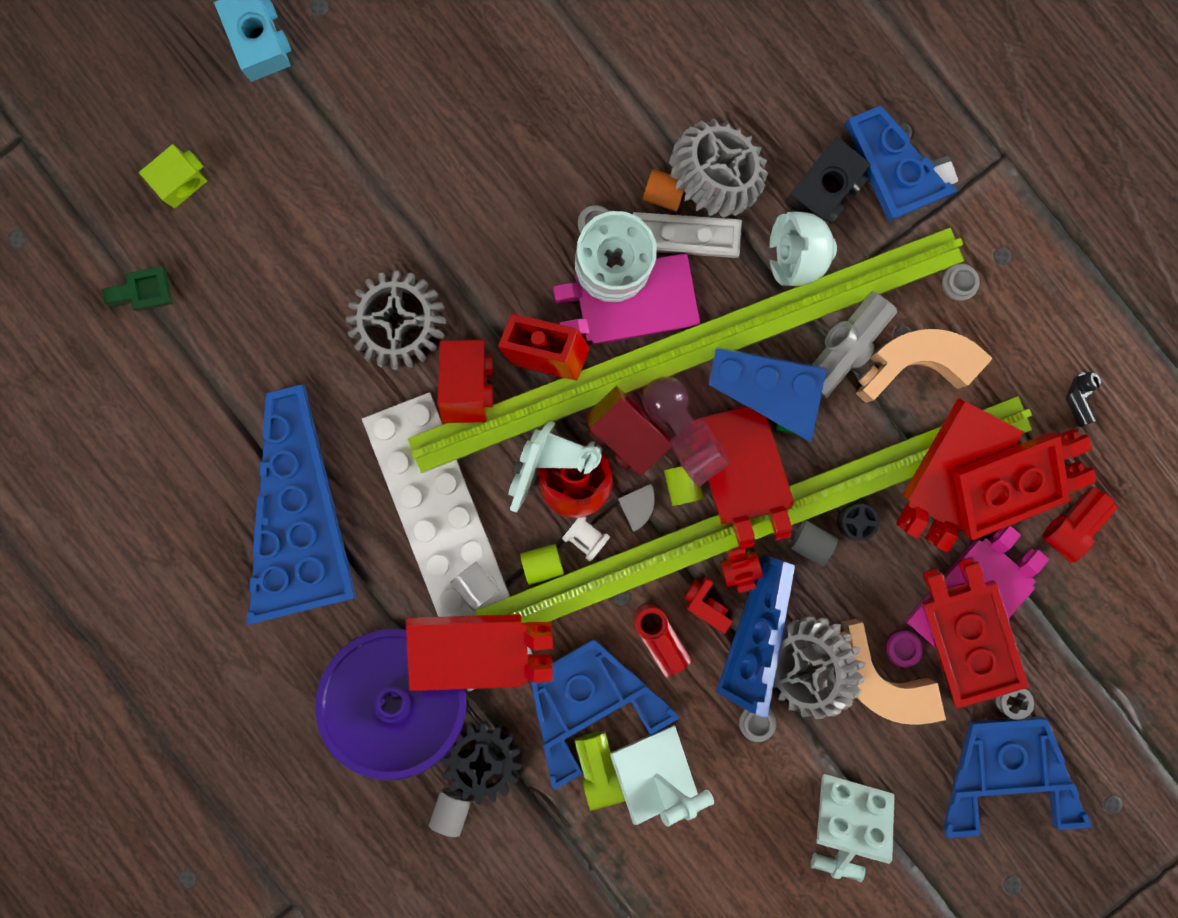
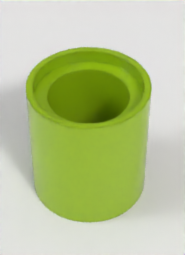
(682, 487)
(542, 564)

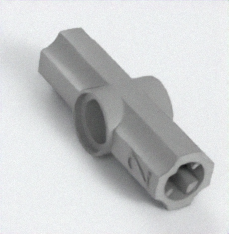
(851, 341)

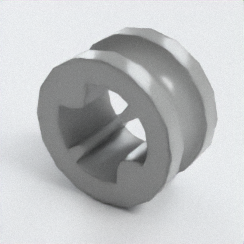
(1016, 712)

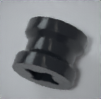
(865, 522)

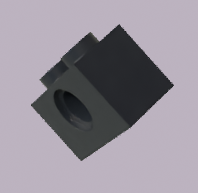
(836, 163)

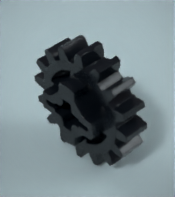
(497, 763)

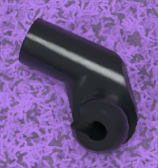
(1079, 394)

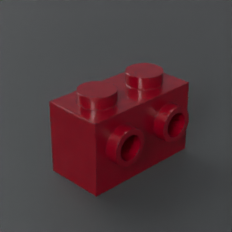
(627, 431)

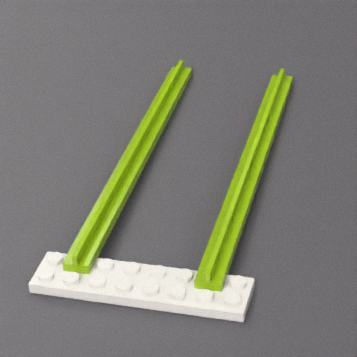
(444, 525)

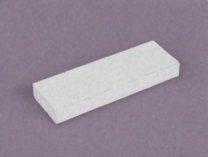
(694, 234)

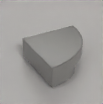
(638, 506)

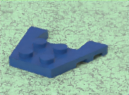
(583, 690)
(1011, 759)

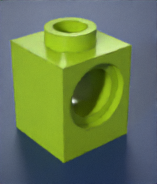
(174, 175)

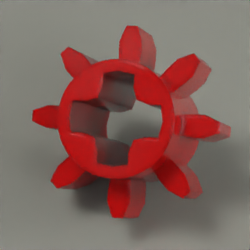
(741, 569)

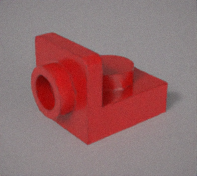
(712, 611)

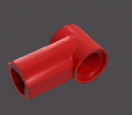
(1073, 531)
(662, 641)

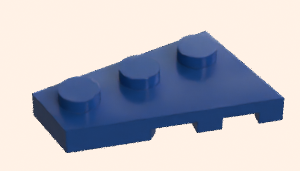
(897, 171)
(771, 386)

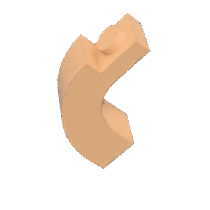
(941, 350)
(906, 702)

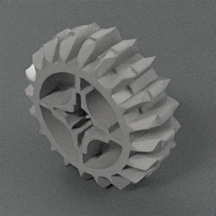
(718, 168)
(395, 336)
(817, 690)

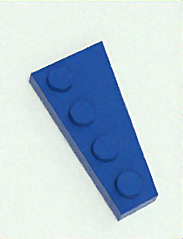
(757, 642)

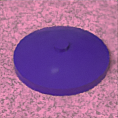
(373, 717)

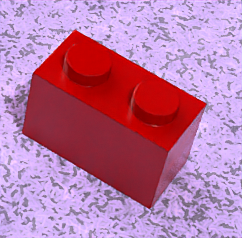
(544, 347)
(463, 381)

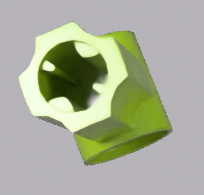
(600, 779)

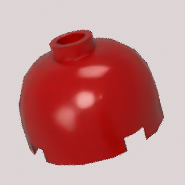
(576, 493)

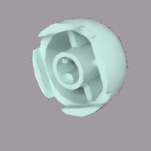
(803, 248)

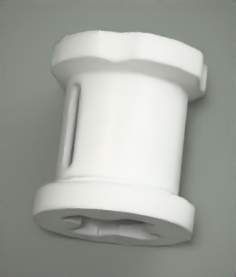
(586, 538)

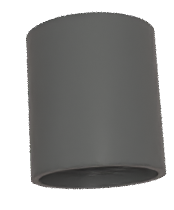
(813, 543)

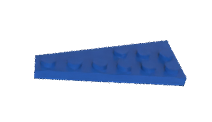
(296, 531)

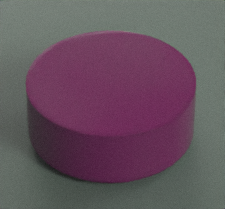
(903, 648)

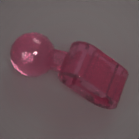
(695, 443)

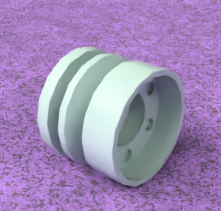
(611, 236)

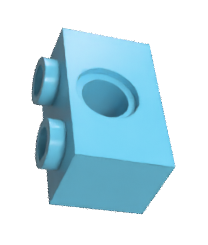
(258, 55)

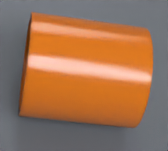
(661, 190)

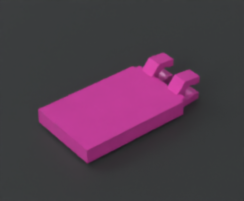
(660, 307)
(1013, 578)

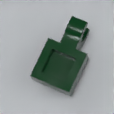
(143, 289)

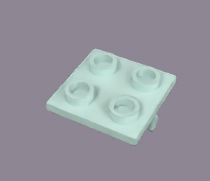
(550, 452)
(658, 779)
(854, 822)

